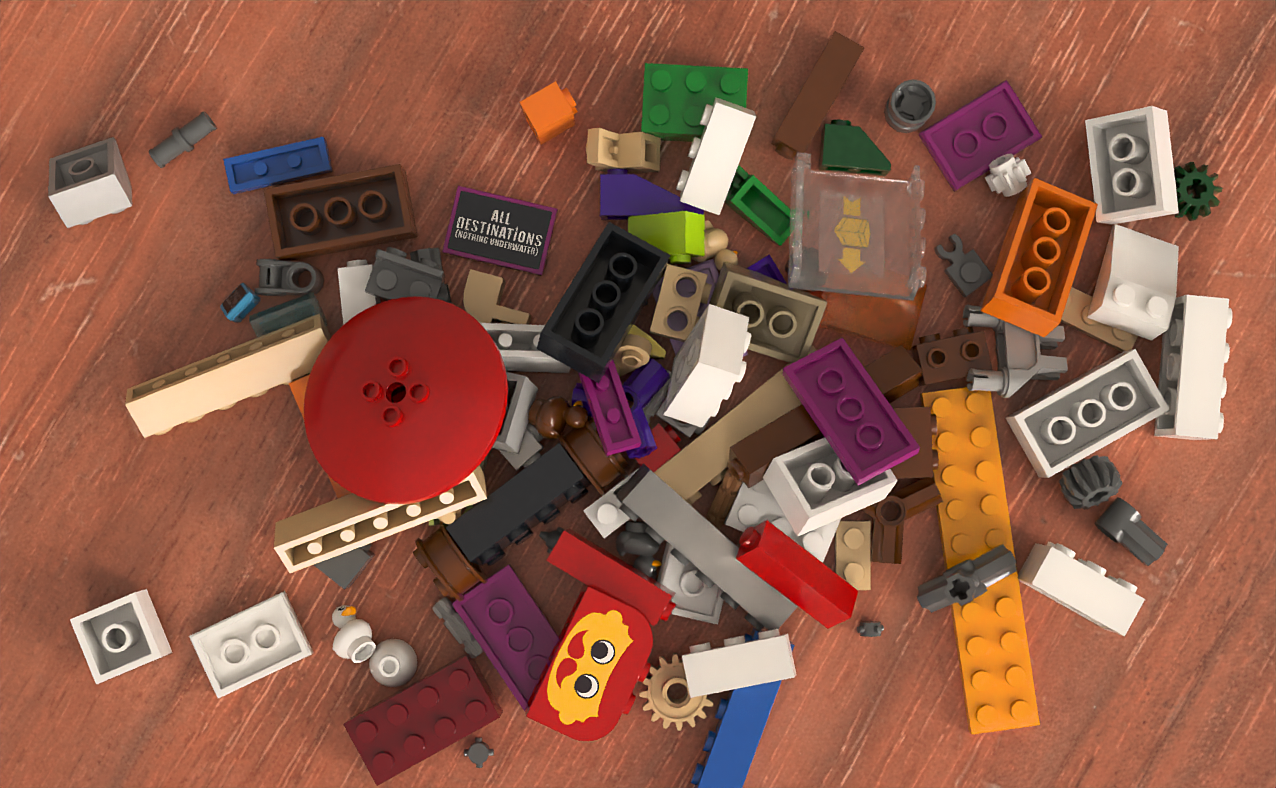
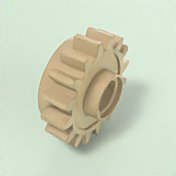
(662, 704)

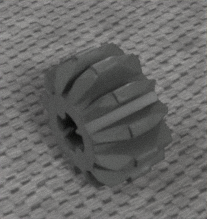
(1090, 482)

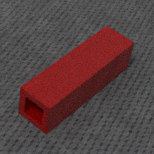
(797, 574)
(612, 576)

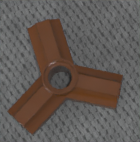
(910, 501)

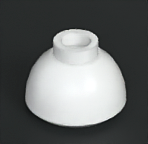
(393, 663)

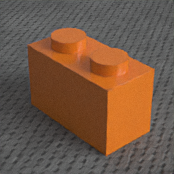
(549, 112)

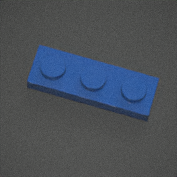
(278, 165)

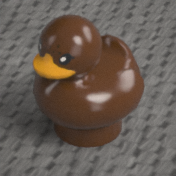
(554, 413)

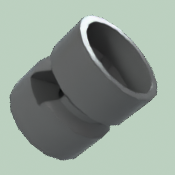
(909, 106)

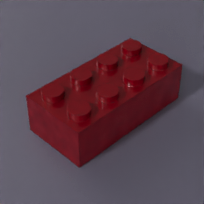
(423, 718)

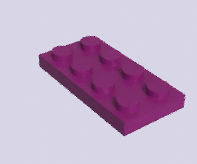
(850, 411)
(509, 630)

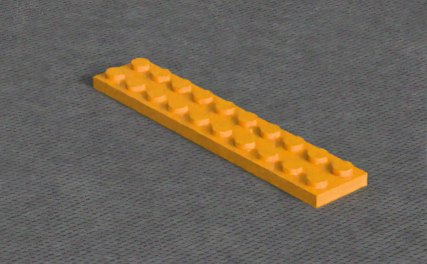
(972, 522)

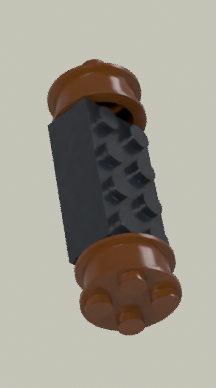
(517, 507)

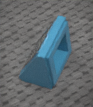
(239, 303)

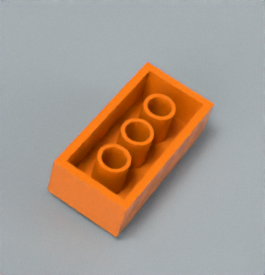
(1039, 258)

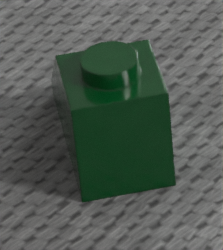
(850, 150)

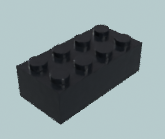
(603, 302)

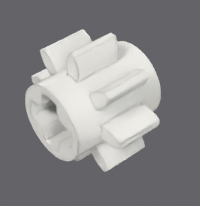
(1008, 175)

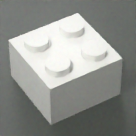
(121, 636)

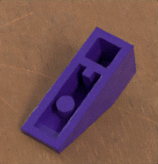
(631, 195)

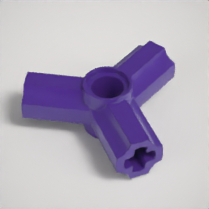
(640, 389)

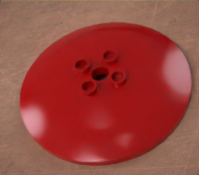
(439, 427)

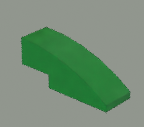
(759, 206)

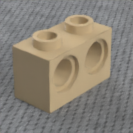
(671, 302)

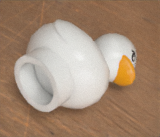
(354, 636)

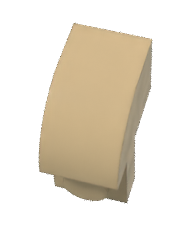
(630, 151)
(483, 298)

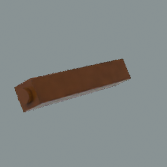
(750, 458)

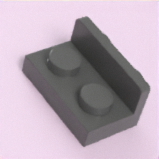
(399, 277)

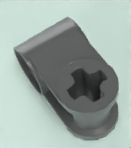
(282, 277)

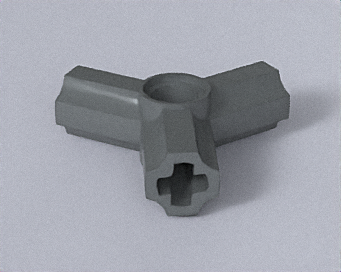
(967, 579)

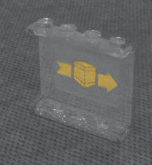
(856, 233)

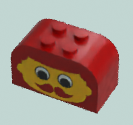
(592, 668)

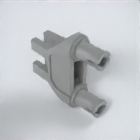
(1017, 355)

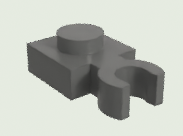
(966, 270)

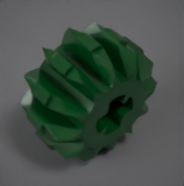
(1203, 187)

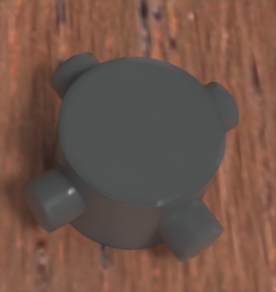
(870, 628)
(478, 752)

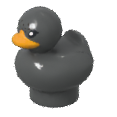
(639, 542)

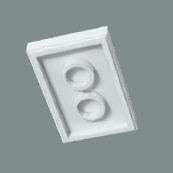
(251, 644)

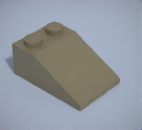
(779, 317)

